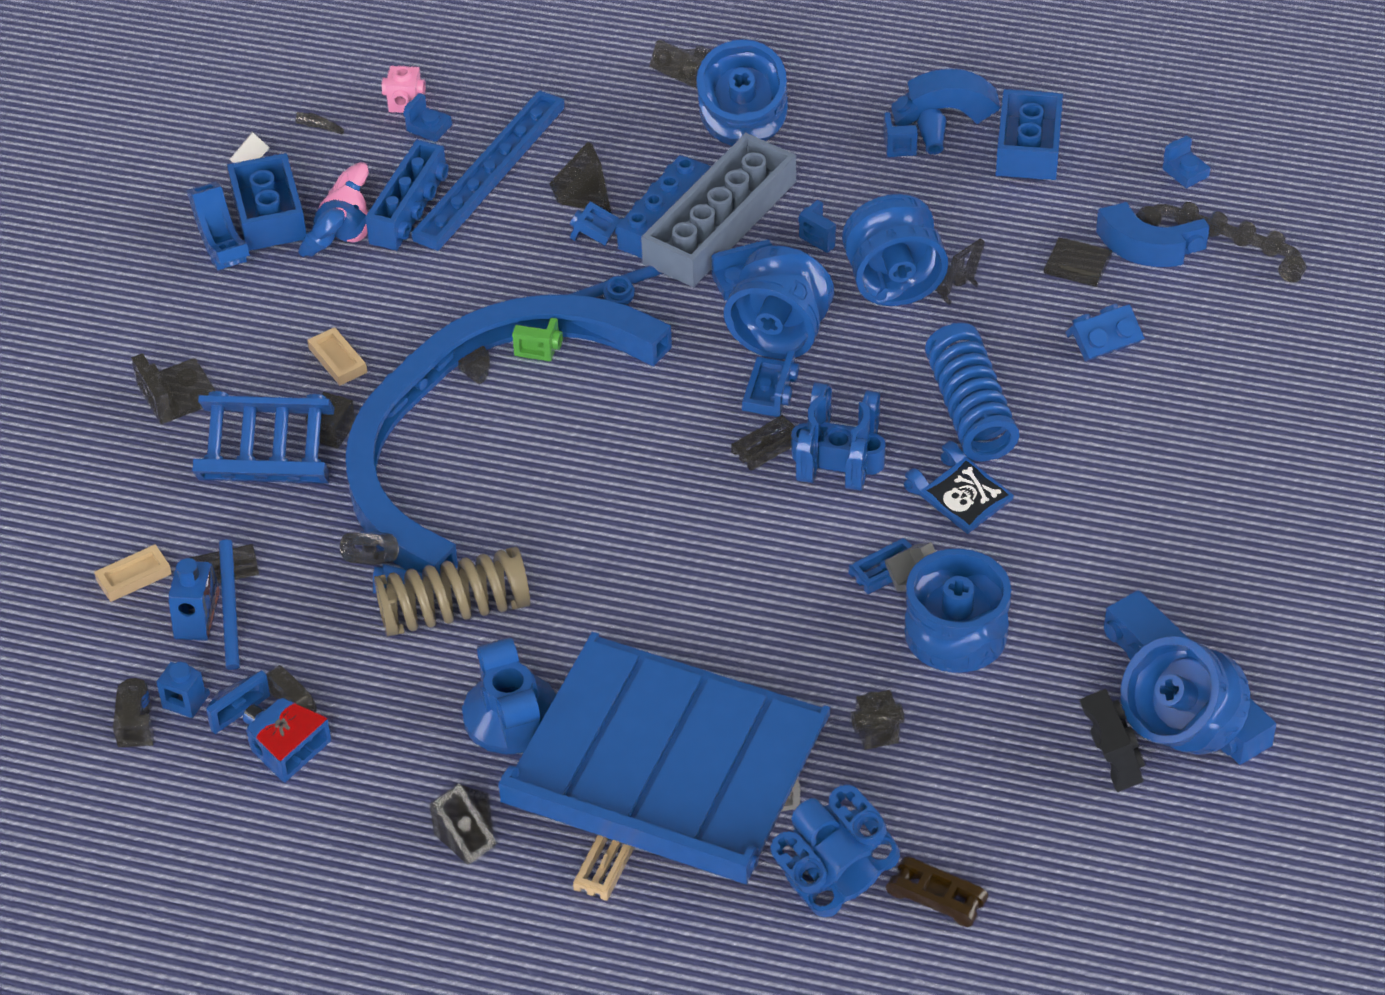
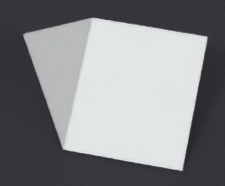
(250, 149)

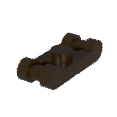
(937, 890)

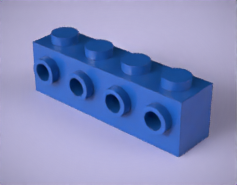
(406, 195)
(657, 201)

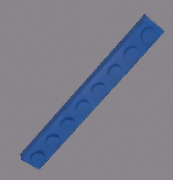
(487, 170)

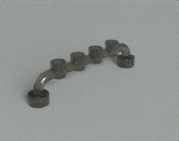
(1290, 269)

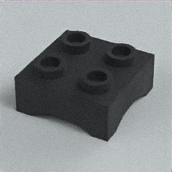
(1114, 739)

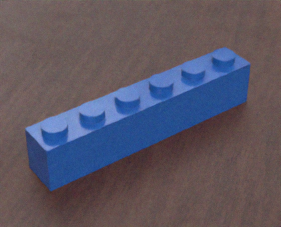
(1138, 622)

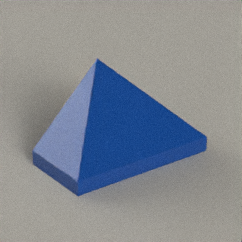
(233, 700)

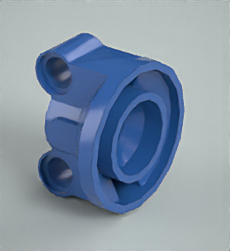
(507, 702)

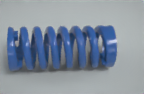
(971, 392)

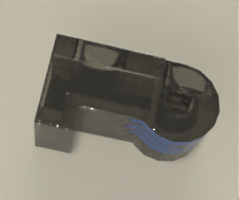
(131, 715)

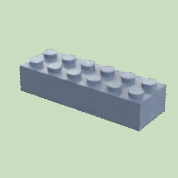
(719, 209)

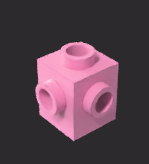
(404, 83)

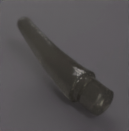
(317, 121)

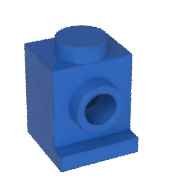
(183, 680)

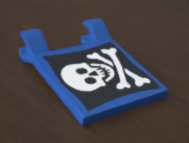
(962, 492)

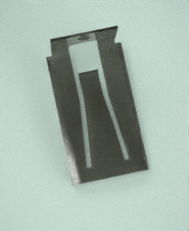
(958, 273)

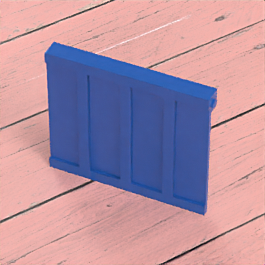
(665, 758)

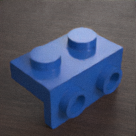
(1106, 332)
(770, 385)

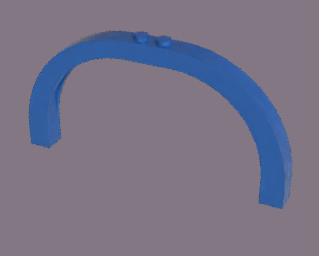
(423, 369)

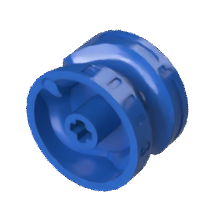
(742, 91)
(894, 250)
(779, 302)
(957, 610)
(1185, 695)

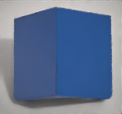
(899, 140)

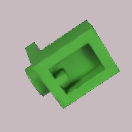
(537, 342)

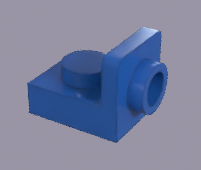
(424, 120)
(1183, 164)
(594, 223)
(816, 228)

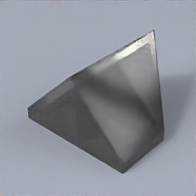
(581, 181)
(463, 822)

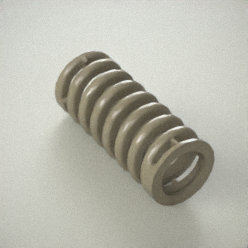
(507, 561)

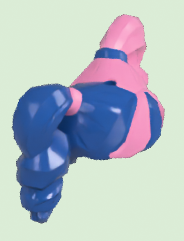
(340, 213)

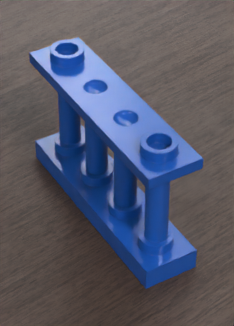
(278, 467)

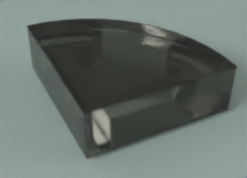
(476, 365)

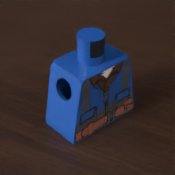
(194, 586)

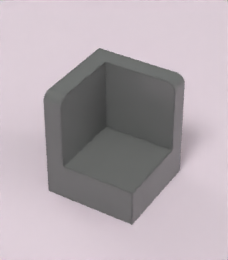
(901, 564)

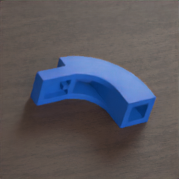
(946, 89)
(216, 226)
(1147, 243)

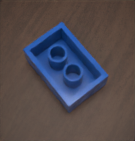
(1029, 134)
(267, 201)

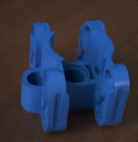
(838, 446)
(834, 849)

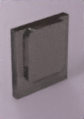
(1078, 261)

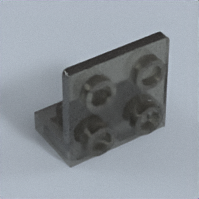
(172, 390)

